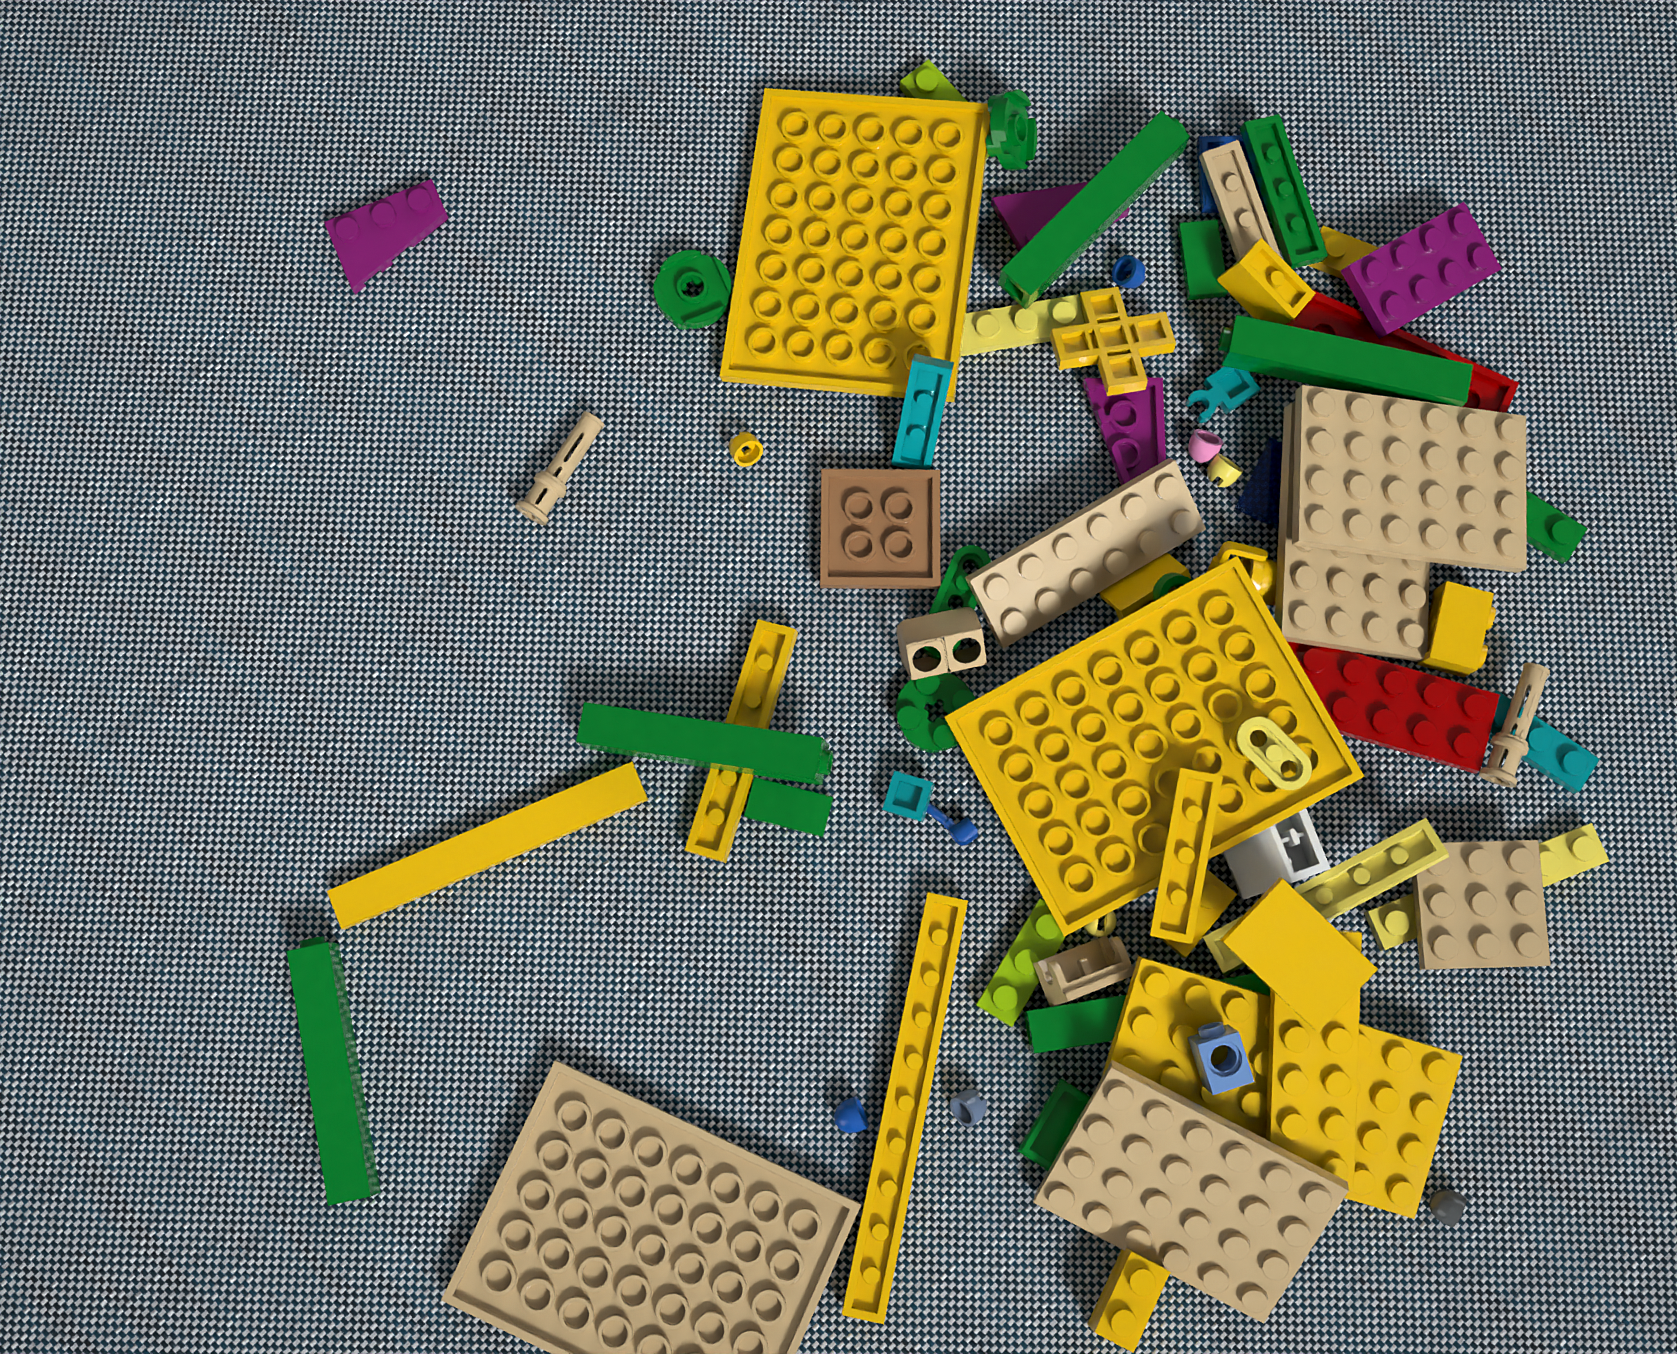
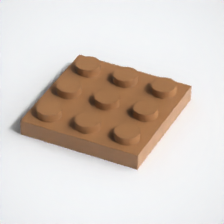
(880, 529)

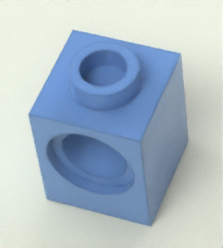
(1230, 1073)

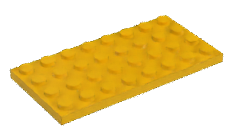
(1399, 1084)

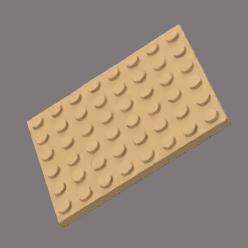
(645, 1234)

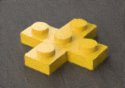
(1112, 341)

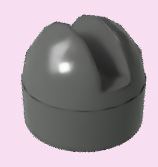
(1447, 1206)

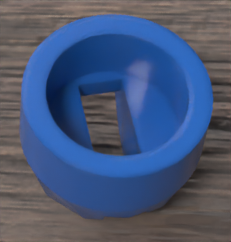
(1131, 266)
(851, 1116)

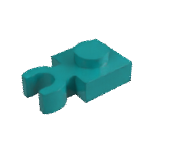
(1225, 389)

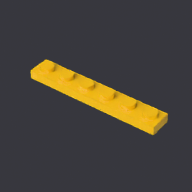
(752, 707)

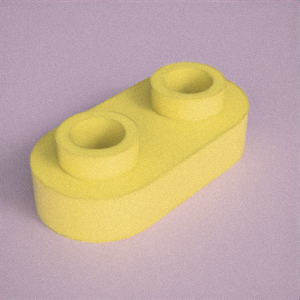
(1273, 753)

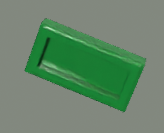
(1201, 259)
(788, 807)
(1053, 1124)

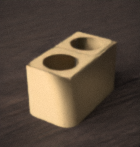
(928, 629)

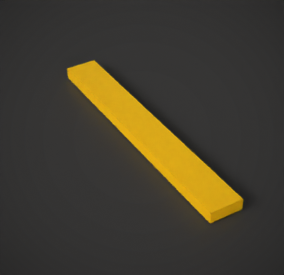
(487, 845)

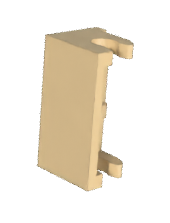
(1083, 969)

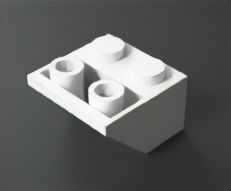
(1282, 851)

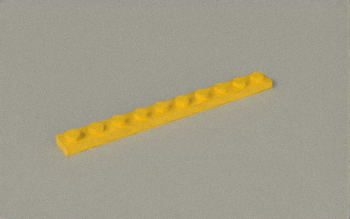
(904, 1109)

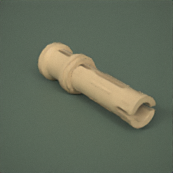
(555, 487)
(1515, 746)

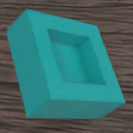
(908, 796)

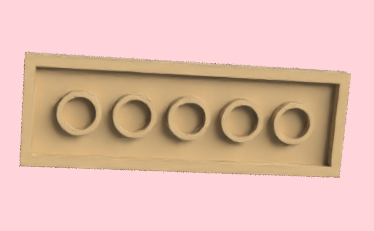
(1086, 553)

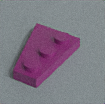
(383, 229)

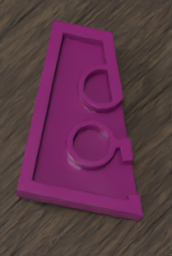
(1031, 211)
(1130, 426)

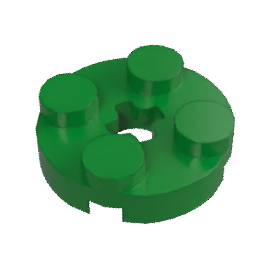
(1012, 132)
(690, 311)
(913, 717)

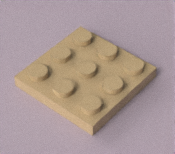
(1482, 907)

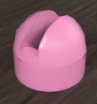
(1204, 445)

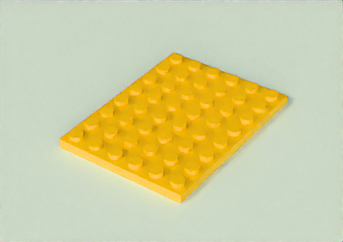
(855, 241)
(1095, 740)

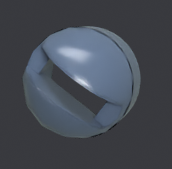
(968, 1107)

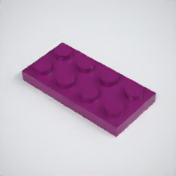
(1420, 270)

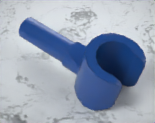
(962, 832)

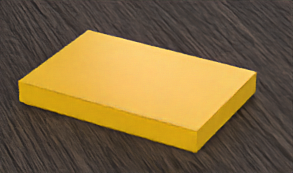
(1299, 954)

